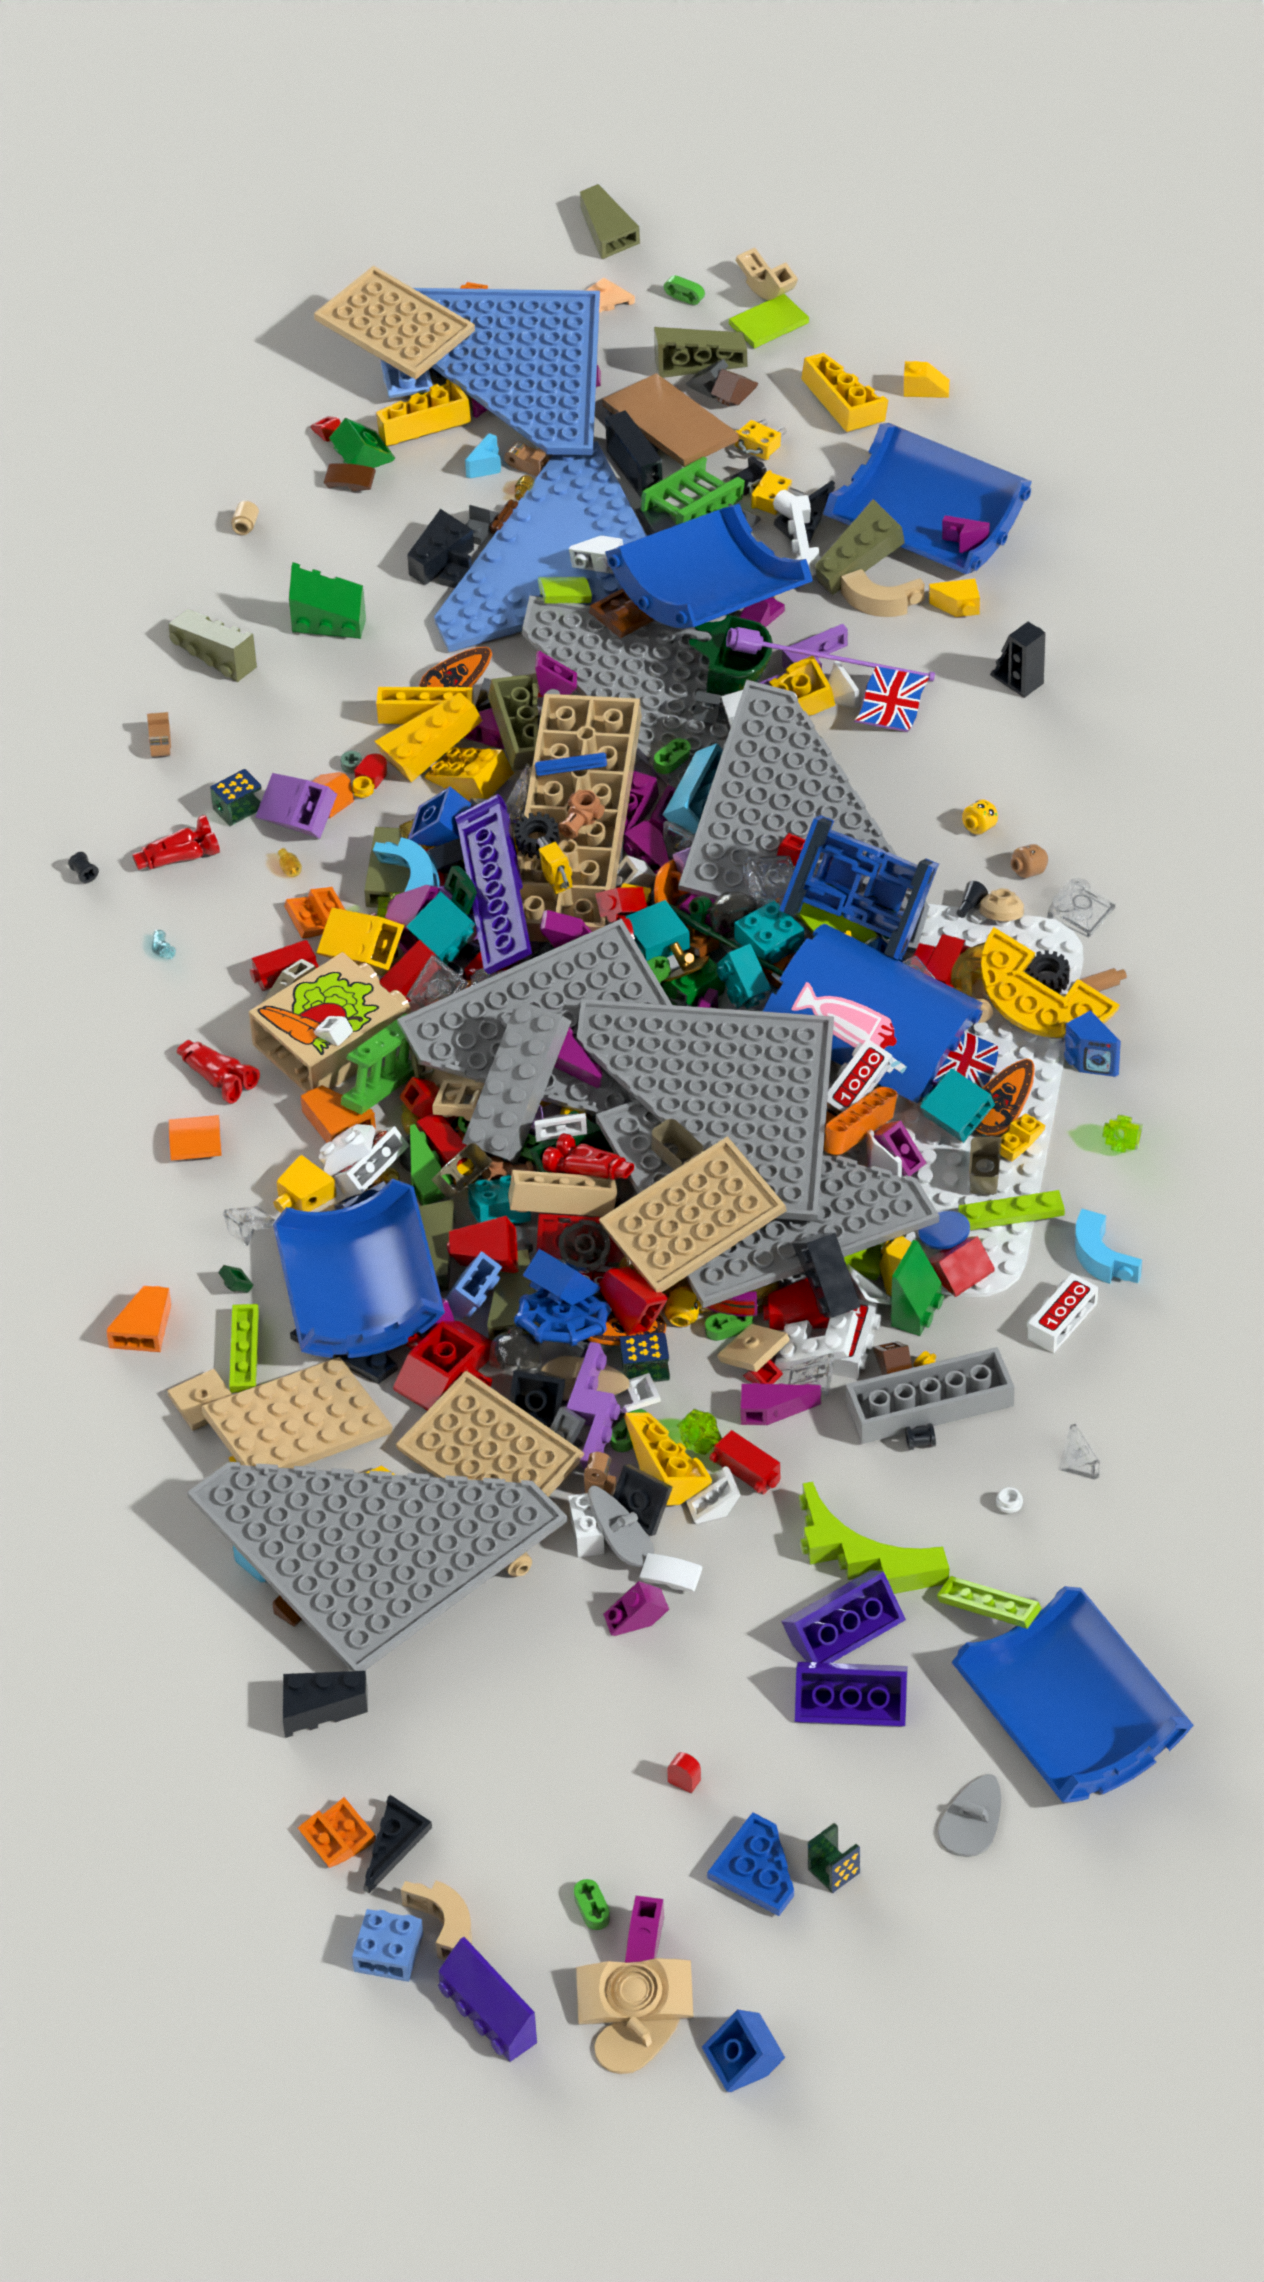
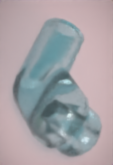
(161, 947)

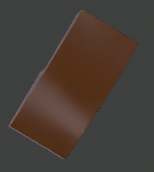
(350, 475)

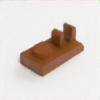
(701, 944)

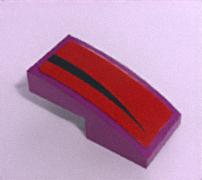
(739, 1305)

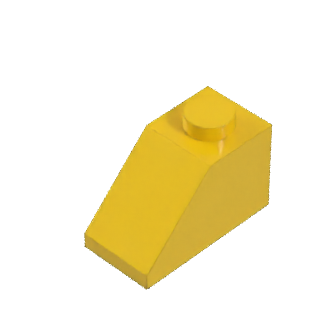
(924, 381)
(956, 597)
(892, 1256)

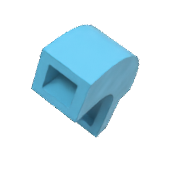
(412, 856)
(1096, 1256)

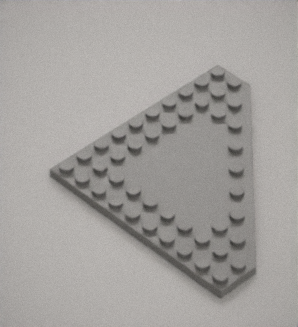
(643, 665)
(772, 784)
(467, 1027)
(725, 1076)
(854, 1202)
(372, 1550)

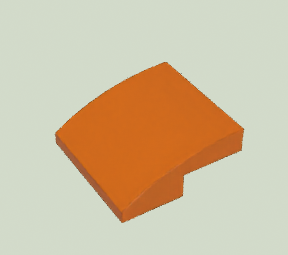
(312, 912)
(194, 1137)
(337, 1833)

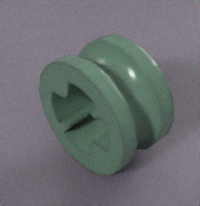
(350, 756)

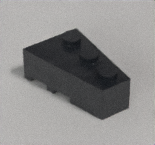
(431, 550)
(1022, 660)
(827, 1274)
(322, 1697)

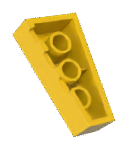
(842, 394)
(424, 414)
(428, 736)

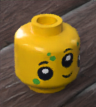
(980, 816)
(682, 1307)

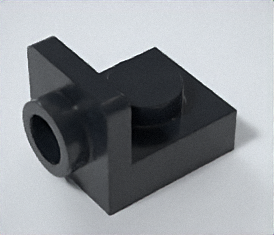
(754, 471)
(456, 569)

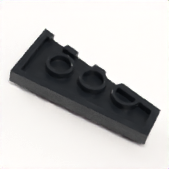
(373, 1367)

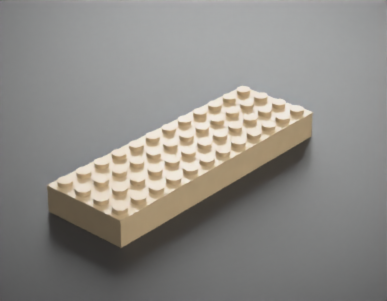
(568, 729)

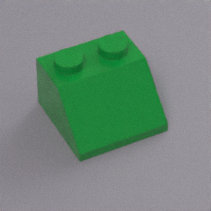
(360, 445)
(695, 984)

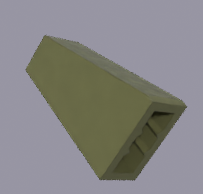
(608, 223)
(384, 877)
(437, 1222)
(506, 1297)

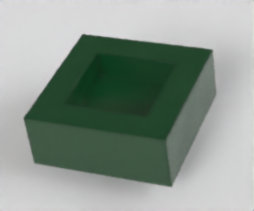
(235, 1279)

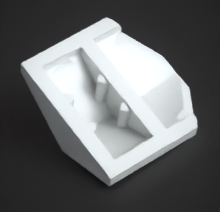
(880, 1157)
(866, 1289)
(638, 1395)
(716, 1499)

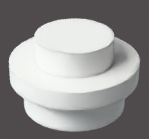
(1009, 1500)

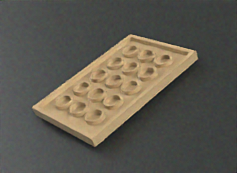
(394, 322)
(692, 1215)
(298, 1417)
(487, 1436)

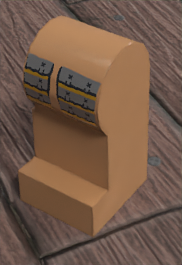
(526, 458)
(159, 734)
(598, 1473)

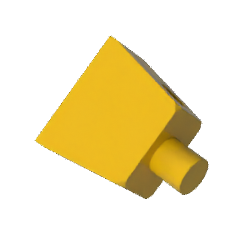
(304, 1187)

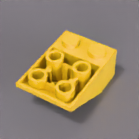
(471, 771)
(361, 938)

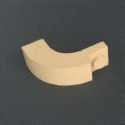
(762, 279)
(878, 599)
(446, 1906)

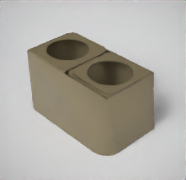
(673, 1132)
(981, 1149)
(476, 1156)

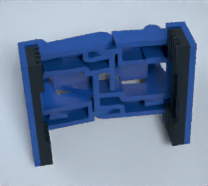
(845, 868)

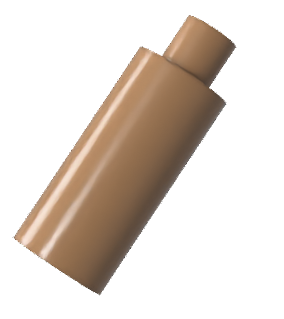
(1105, 979)

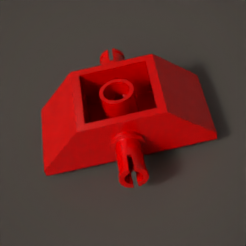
(440, 1361)

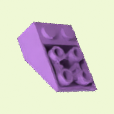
(296, 804)

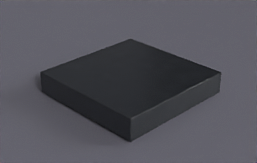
(642, 1495)

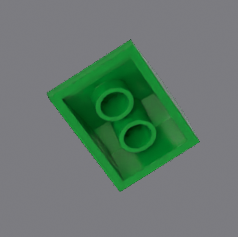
(915, 1292)

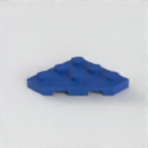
(755, 1866)

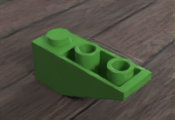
(424, 1167)

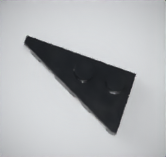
(817, 504)
(398, 1834)

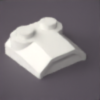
(347, 1148)

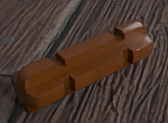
(503, 516)

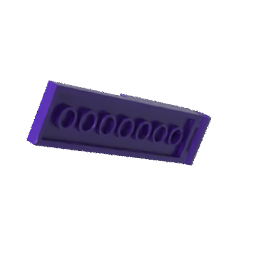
(495, 872)

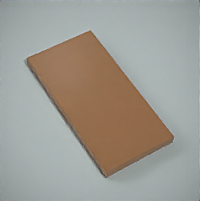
(672, 419)

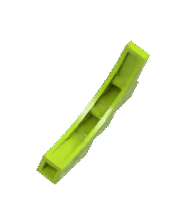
(831, 1540)

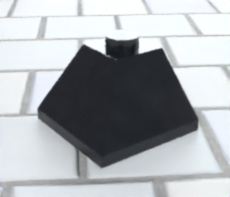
(537, 1394)

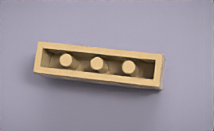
(561, 1193)

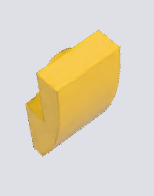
(1020, 1136)

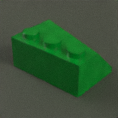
(325, 604)

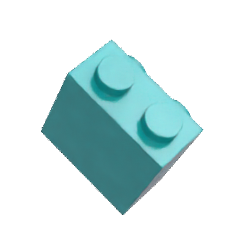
(443, 928)
(657, 929)
(770, 933)
(743, 977)
(957, 1105)
(490, 1201)

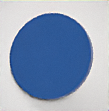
(947, 1233)

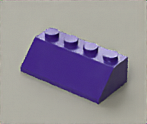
(844, 1619)
(851, 1693)
(487, 2001)

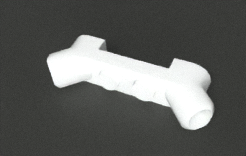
(798, 511)

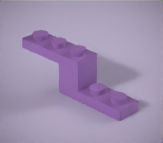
(824, 642)
(594, 1406)

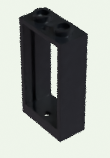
(632, 452)

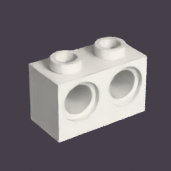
(586, 1532)

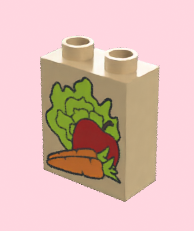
(287, 1021)

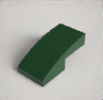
(461, 888)

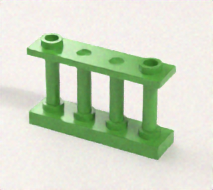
(685, 478)
(381, 1080)

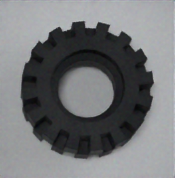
(532, 825)
(1051, 963)

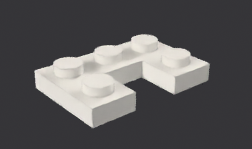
(803, 1348)

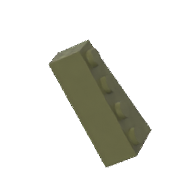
(691, 350)
(861, 546)
(214, 643)
(516, 715)

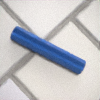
(571, 764)

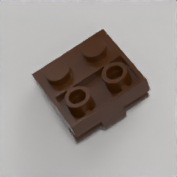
(619, 614)

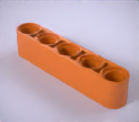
(853, 1123)

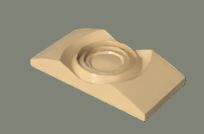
(634, 1989)

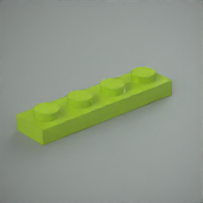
(1013, 1210)
(244, 1347)
(989, 1602)

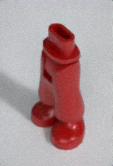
(179, 846)
(219, 1069)
(584, 1160)

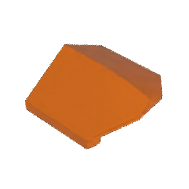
(341, 786)

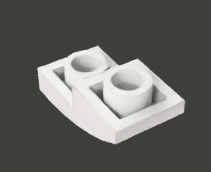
(671, 1571)

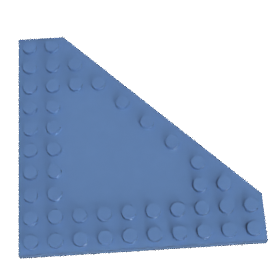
(529, 360)
(568, 505)

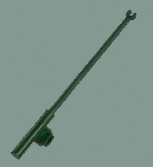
(699, 909)

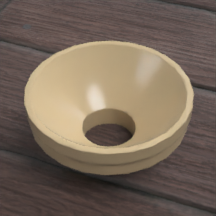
(1002, 905)

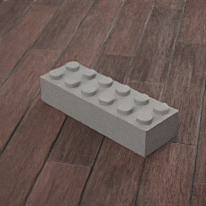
(517, 1081)
(930, 1394)

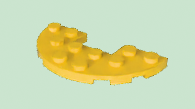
(1028, 1001)

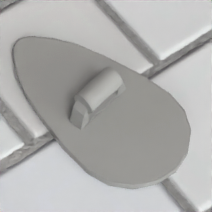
(620, 1528)
(972, 1818)

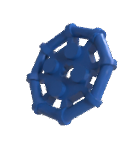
(561, 1320)

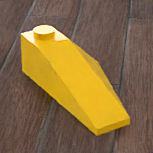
(809, 684)
(665, 1459)

